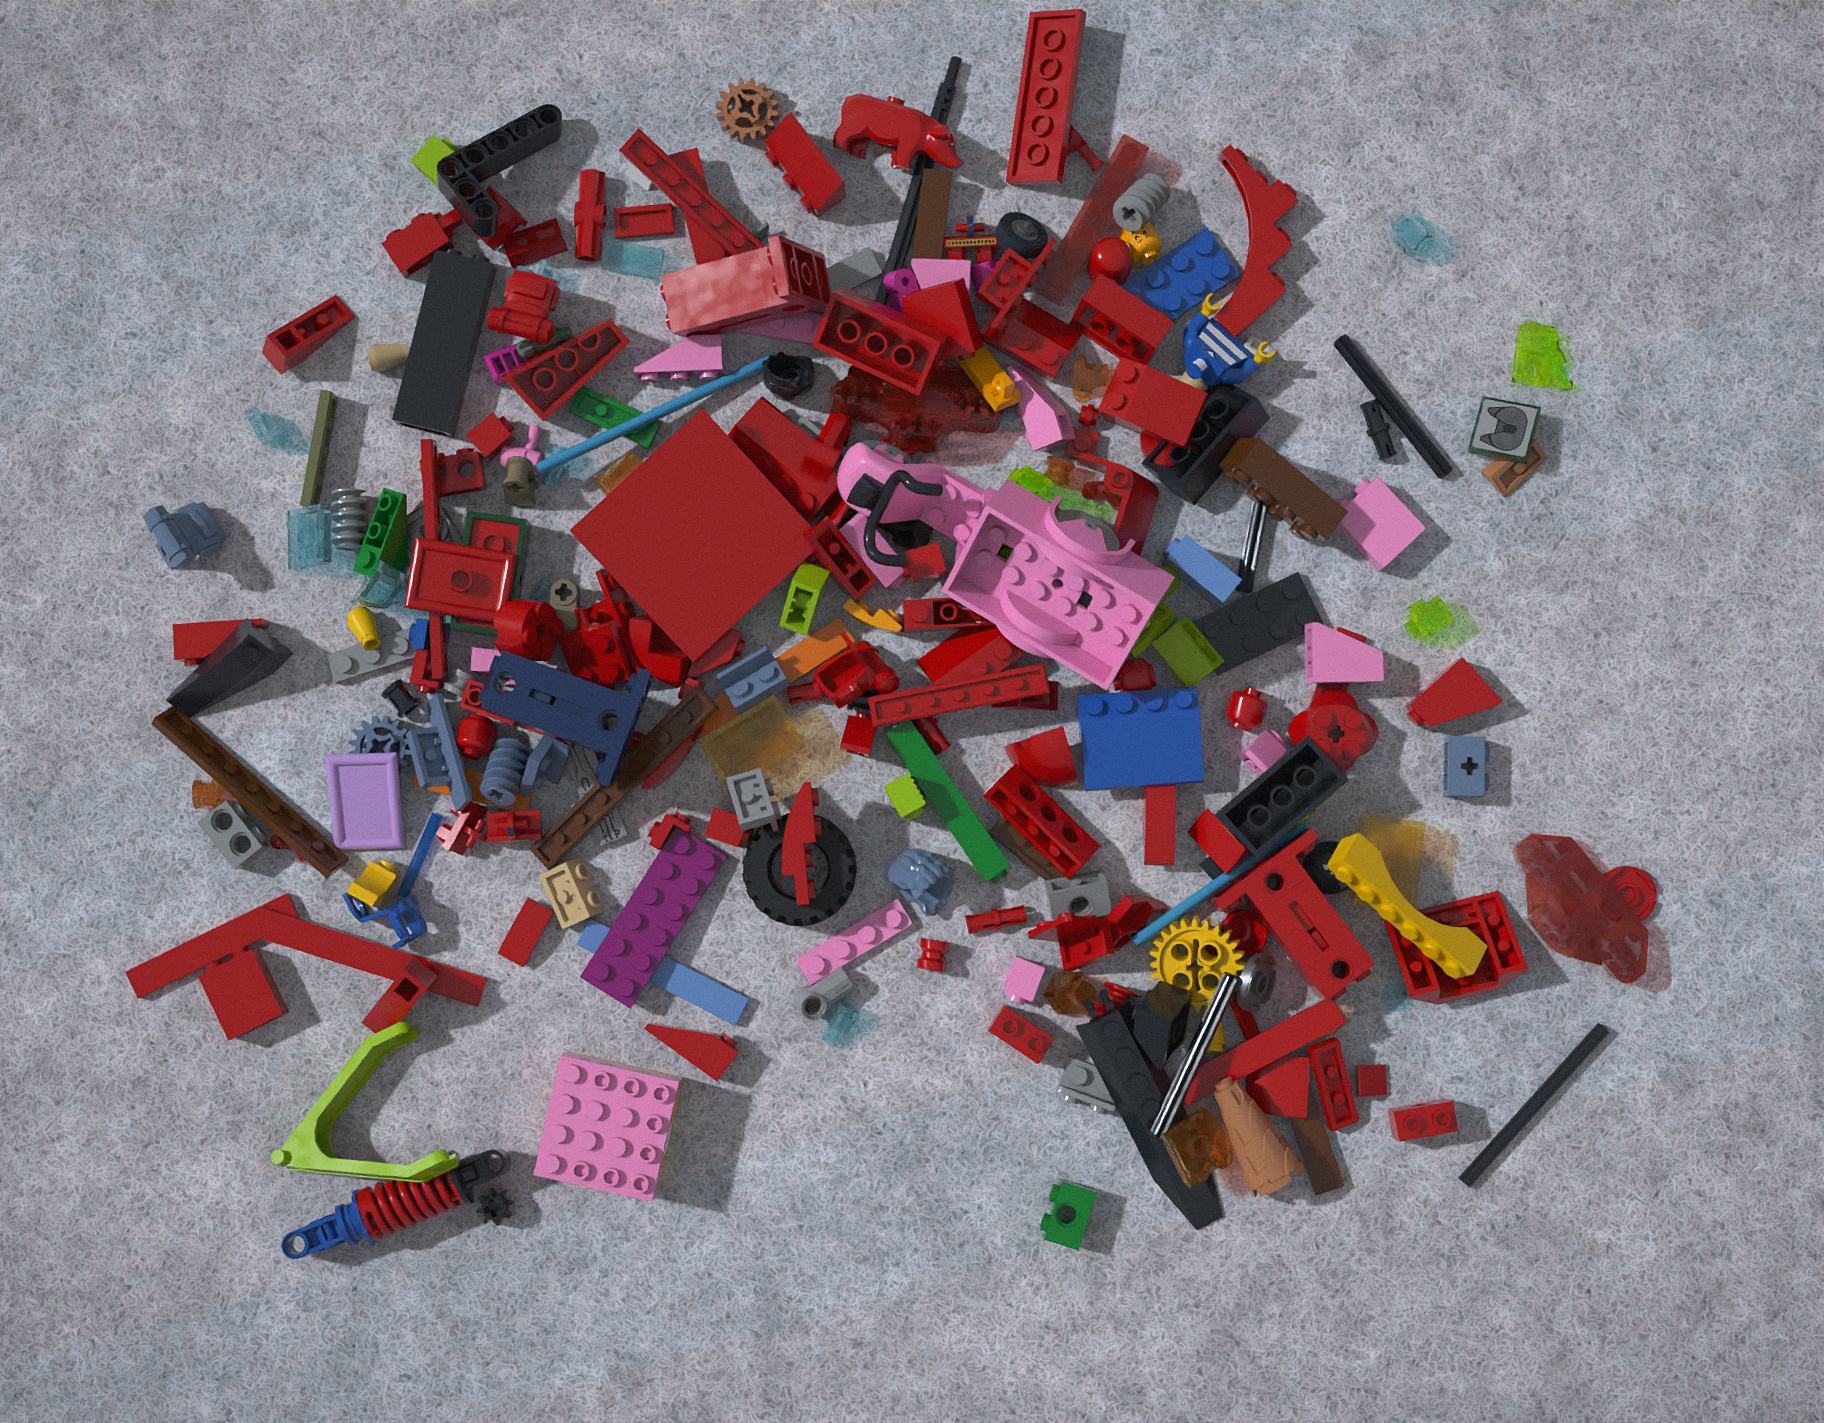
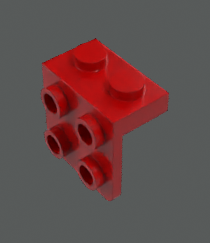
(1080, 939)

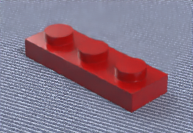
(1333, 1083)

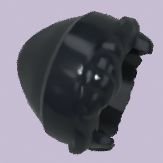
(788, 376)

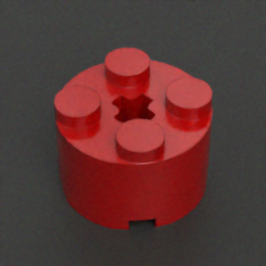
(527, 629)

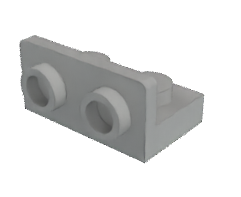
(752, 800)
(1084, 1083)

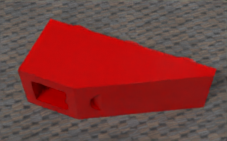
(939, 615)
(400, 996)

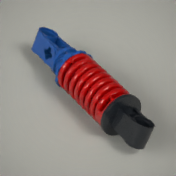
(395, 1206)

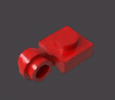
(1085, 440)

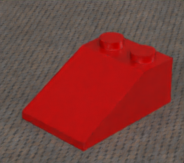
(1152, 403)

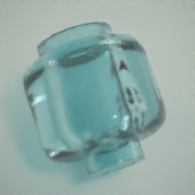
(1413, 235)

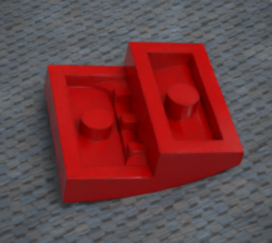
(1281, 1086)

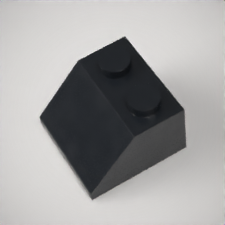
(1162, 1021)

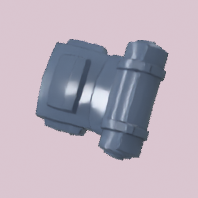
(185, 534)

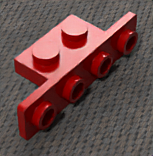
(1007, 280)
(615, 608)

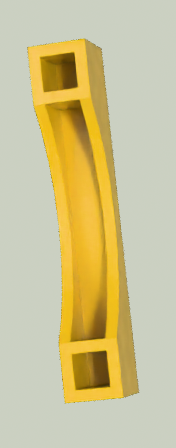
(1364, 871)

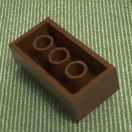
(1282, 489)

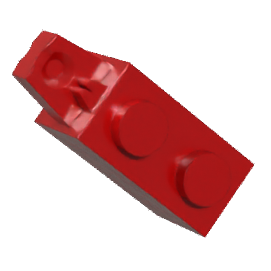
(416, 244)

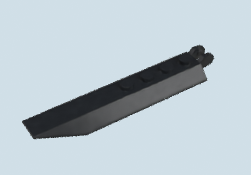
(1139, 1093)

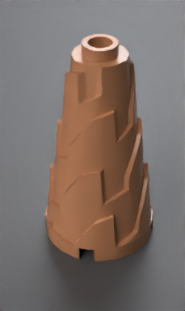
(1255, 1140)

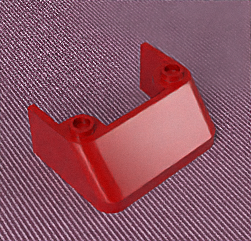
(1138, 499)

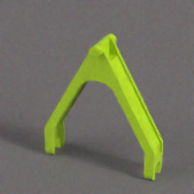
(310, 1143)

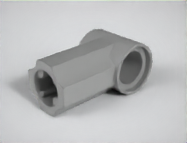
(826, 991)

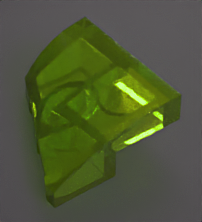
(1539, 346)

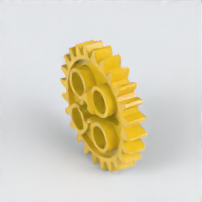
(1171, 962)

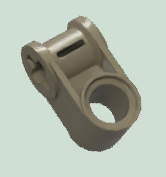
(520, 482)
(563, 608)

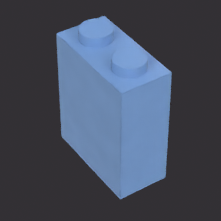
(1200, 570)

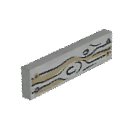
(582, 766)

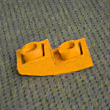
(881, 621)

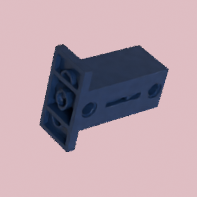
(568, 707)

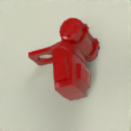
(527, 307)
(855, 672)

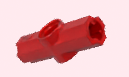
(589, 215)

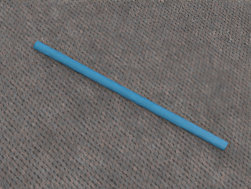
(651, 416)

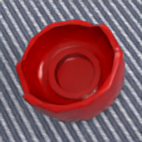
(1246, 928)

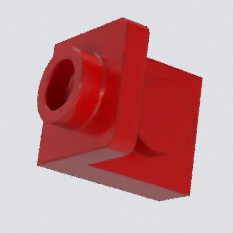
(421, 671)

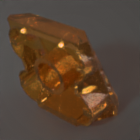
(1198, 1146)

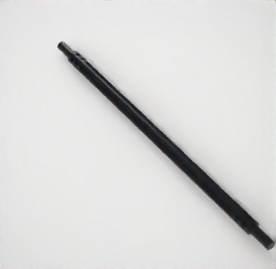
(910, 209)

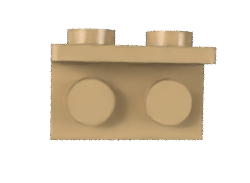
(572, 892)

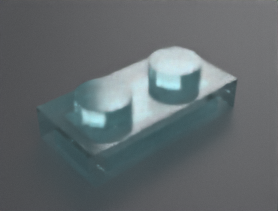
(632, 259)

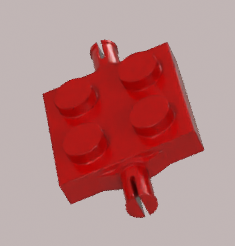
(595, 651)

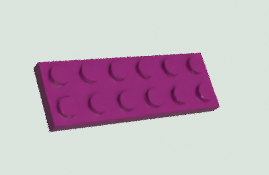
(653, 917)

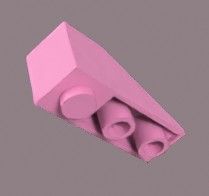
(691, 357)
(1043, 416)

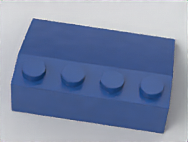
(1140, 738)

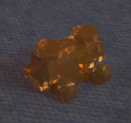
(1088, 376)

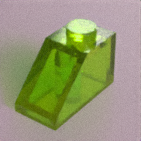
(1032, 481)

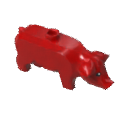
(894, 128)

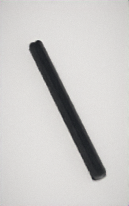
(1393, 406)
(1195, 1054)

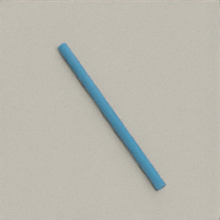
(1210, 889)

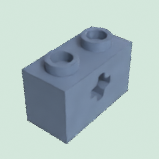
(1458, 781)

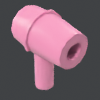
(528, 450)

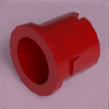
(508, 220)

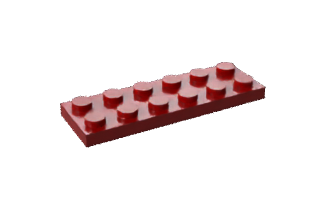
(1046, 97)

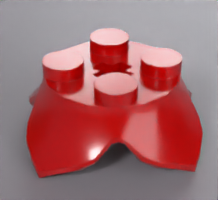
(1336, 708)

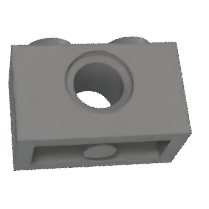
(1088, 885)

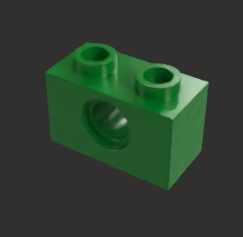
(1068, 1232)

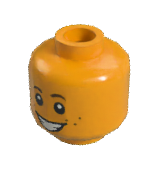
(1144, 244)

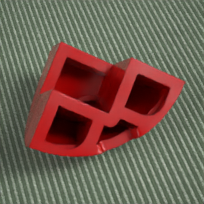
(658, 651)
(1045, 758)

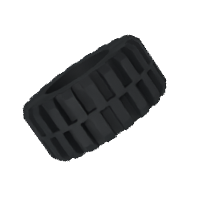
(783, 907)

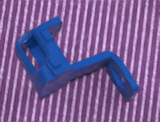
(406, 907)

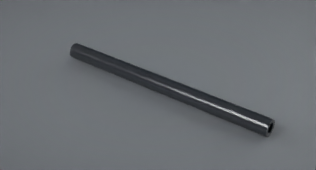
(1533, 1105)

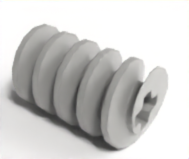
(1141, 201)
(348, 518)

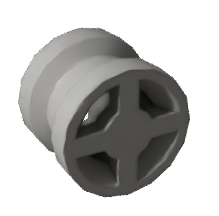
(458, 681)

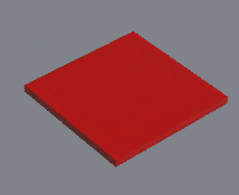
(696, 535)

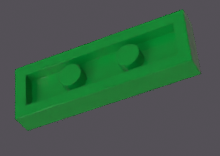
(609, 413)

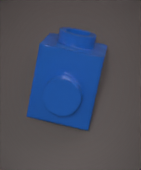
(420, 634)

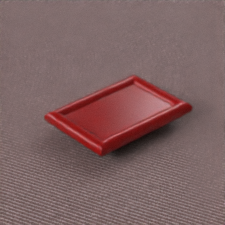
(459, 579)

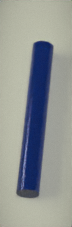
(419, 855)

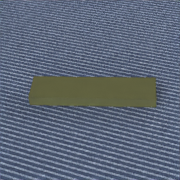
(319, 449)

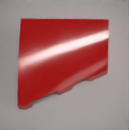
(1131, 917)

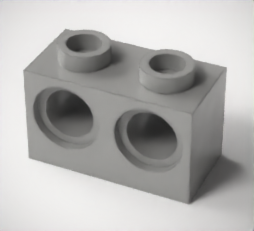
(229, 840)

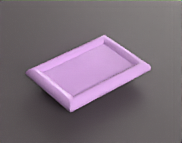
(365, 801)

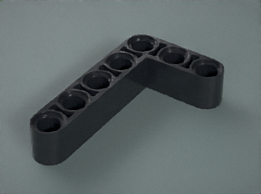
(489, 157)

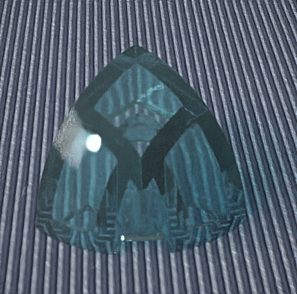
(384, 588)

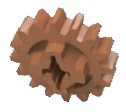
(756, 103)

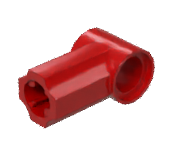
(827, 446)

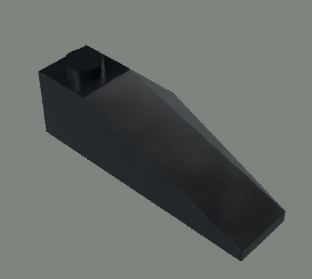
(234, 665)

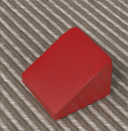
(1371, 1080)

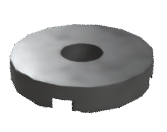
(1256, 982)

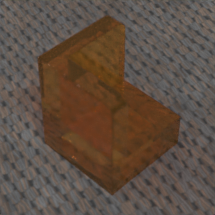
(1067, 992)

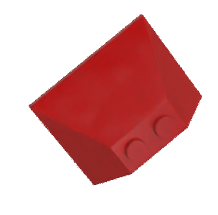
(1500, 964)

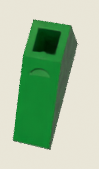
(385, 535)

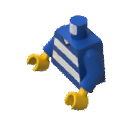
(1215, 353)

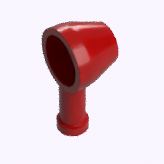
(1077, 143)

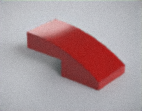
(526, 932)

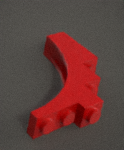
(1267, 244)

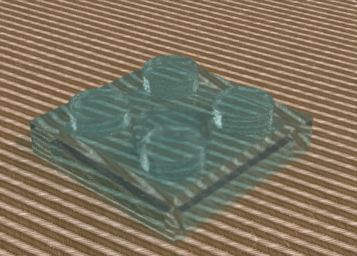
(309, 537)

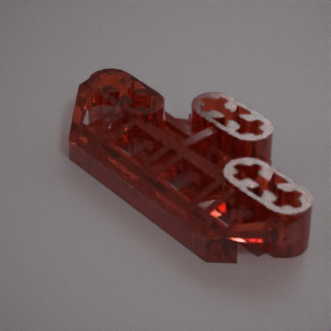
(933, 414)
(1577, 912)

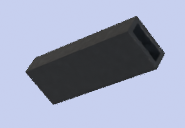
(444, 342)

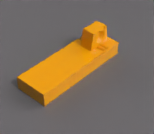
(991, 380)

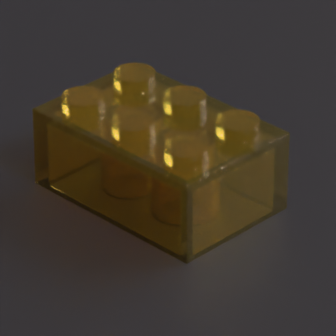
(752, 741)
(1401, 850)

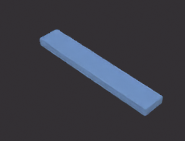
(680, 980)

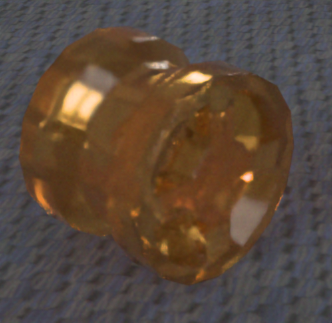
(1058, 471)
(206, 794)

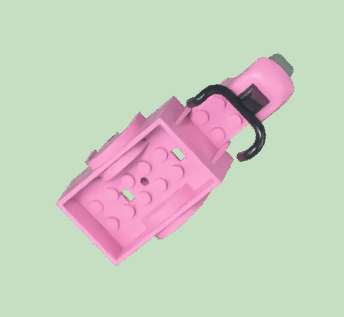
(1050, 566)

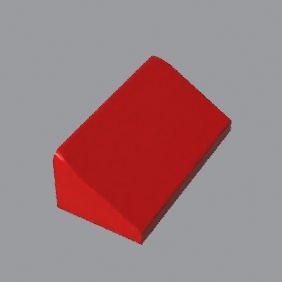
(535, 243)
(1218, 842)

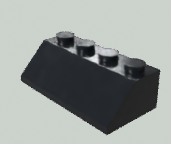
(1224, 418)
(1283, 795)

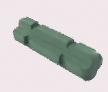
(527, 348)

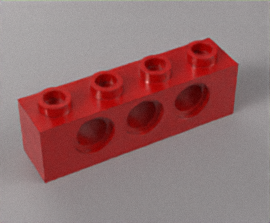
(1042, 821)

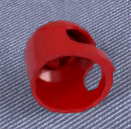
(1110, 258)

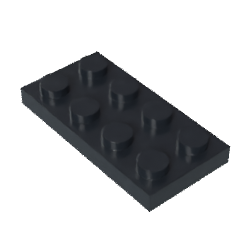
(1259, 622)

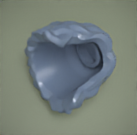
(922, 879)

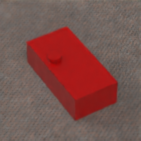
(880, 340)

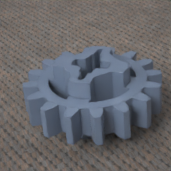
(373, 737)

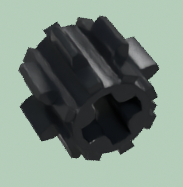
(498, 1199)

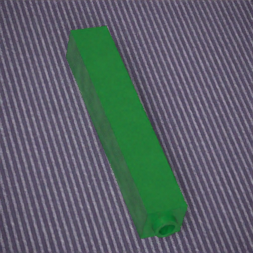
(948, 801)

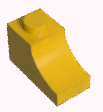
(375, 883)

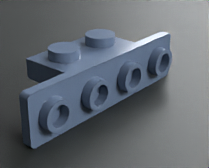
(437, 754)

